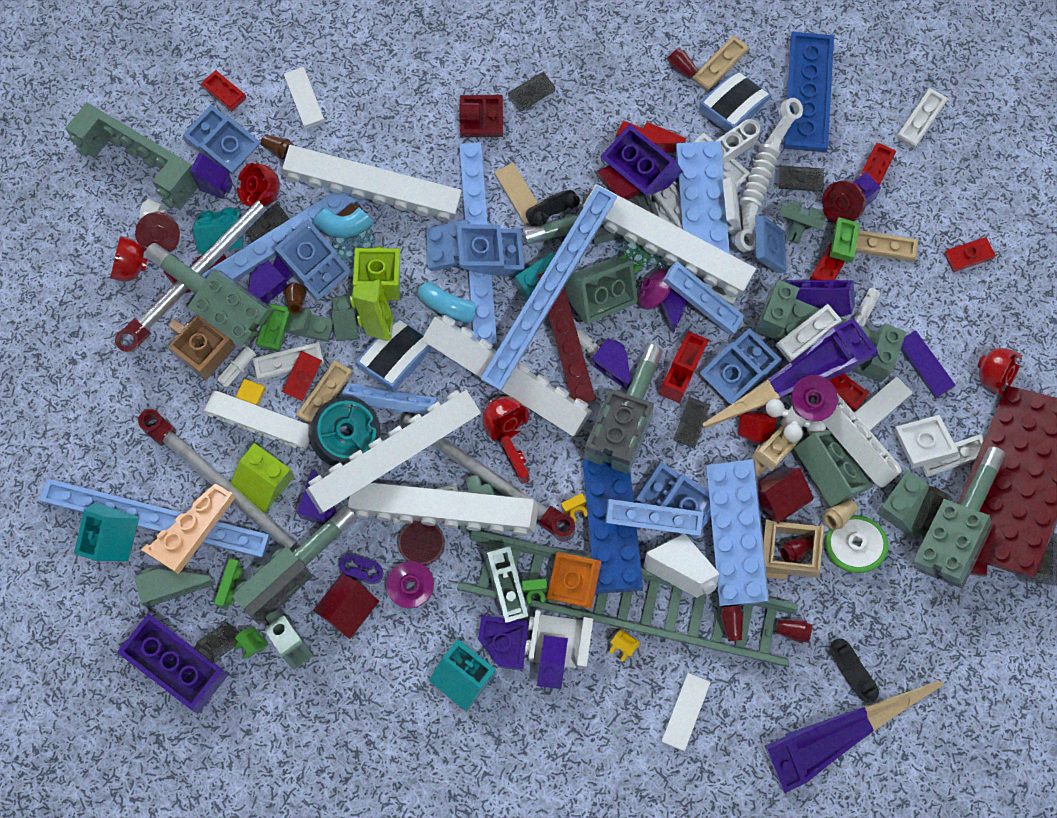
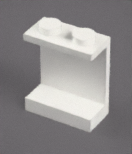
(575, 630)

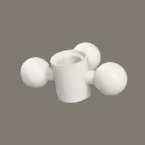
(792, 421)

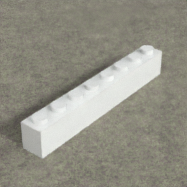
(371, 183)
(678, 245)
(522, 385)
(393, 451)
(445, 507)

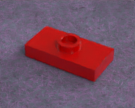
(223, 90)
(878, 162)
(969, 254)
(828, 267)
(302, 376)
(849, 391)
(516, 459)

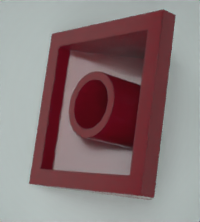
(784, 493)
(346, 605)

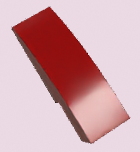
(661, 137)
(683, 367)

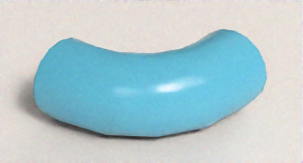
(342, 226)
(446, 303)

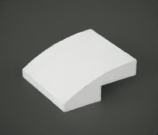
(731, 206)

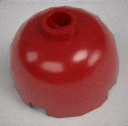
(258, 184)
(128, 260)
(998, 369)
(503, 417)

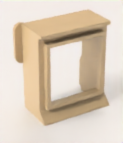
(781, 570)

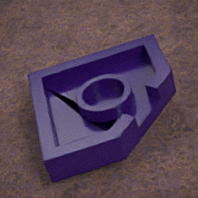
(504, 641)

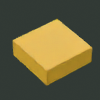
(251, 392)

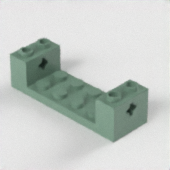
(93, 129)
(785, 313)

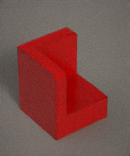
(756, 426)

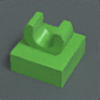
(535, 587)
(251, 641)

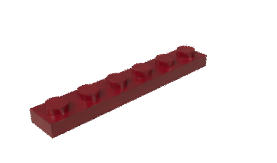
(570, 349)

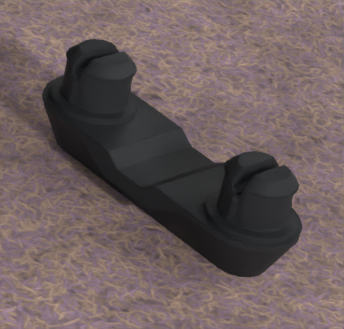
(552, 205)
(853, 670)

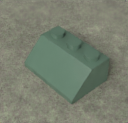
(602, 289)
(832, 468)

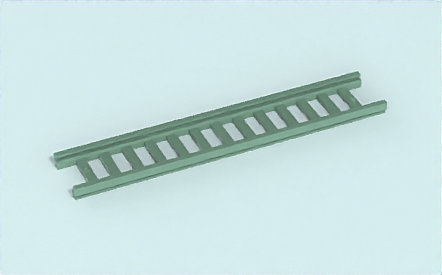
(739, 649)

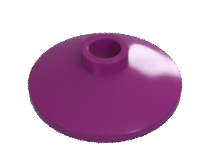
(653, 290)
(824, 395)
(402, 575)

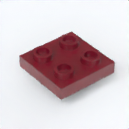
(481, 115)

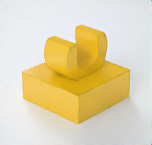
(575, 505)
(625, 643)

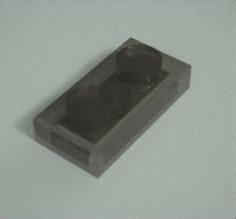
(531, 91)
(801, 178)
(267, 222)
(691, 422)
(928, 510)
(217, 642)

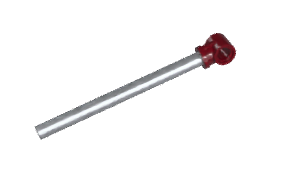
(140, 328)
(164, 433)
(549, 518)

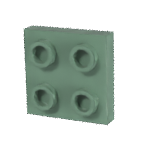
(801, 217)

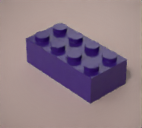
(172, 663)

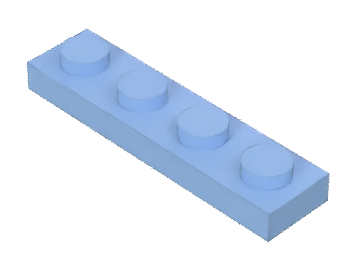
(703, 298)
(385, 398)
(654, 517)

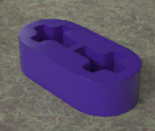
(362, 563)

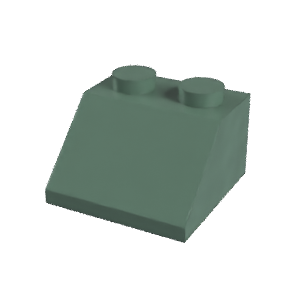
(904, 503)

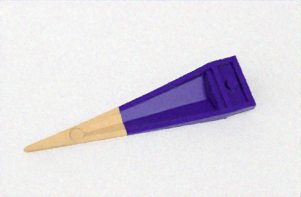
(829, 357)
(812, 748)

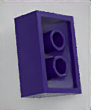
(641, 162)

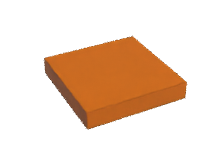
(574, 580)

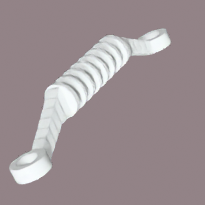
(762, 174)

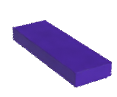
(926, 365)

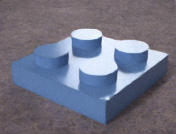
(770, 244)
(442, 246)

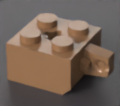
(198, 333)

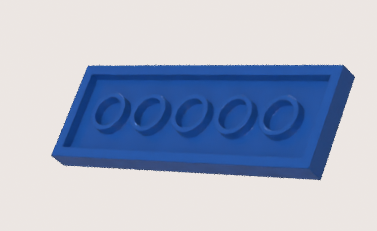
(811, 84)
(611, 543)

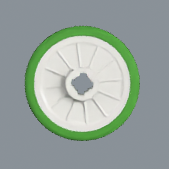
(854, 558)

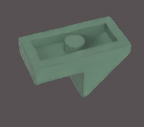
(344, 319)
(310, 326)

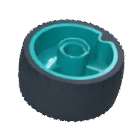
(339, 412)

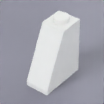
(683, 566)

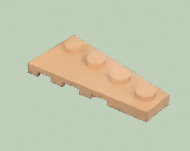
(183, 538)

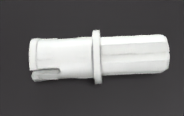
(236, 367)

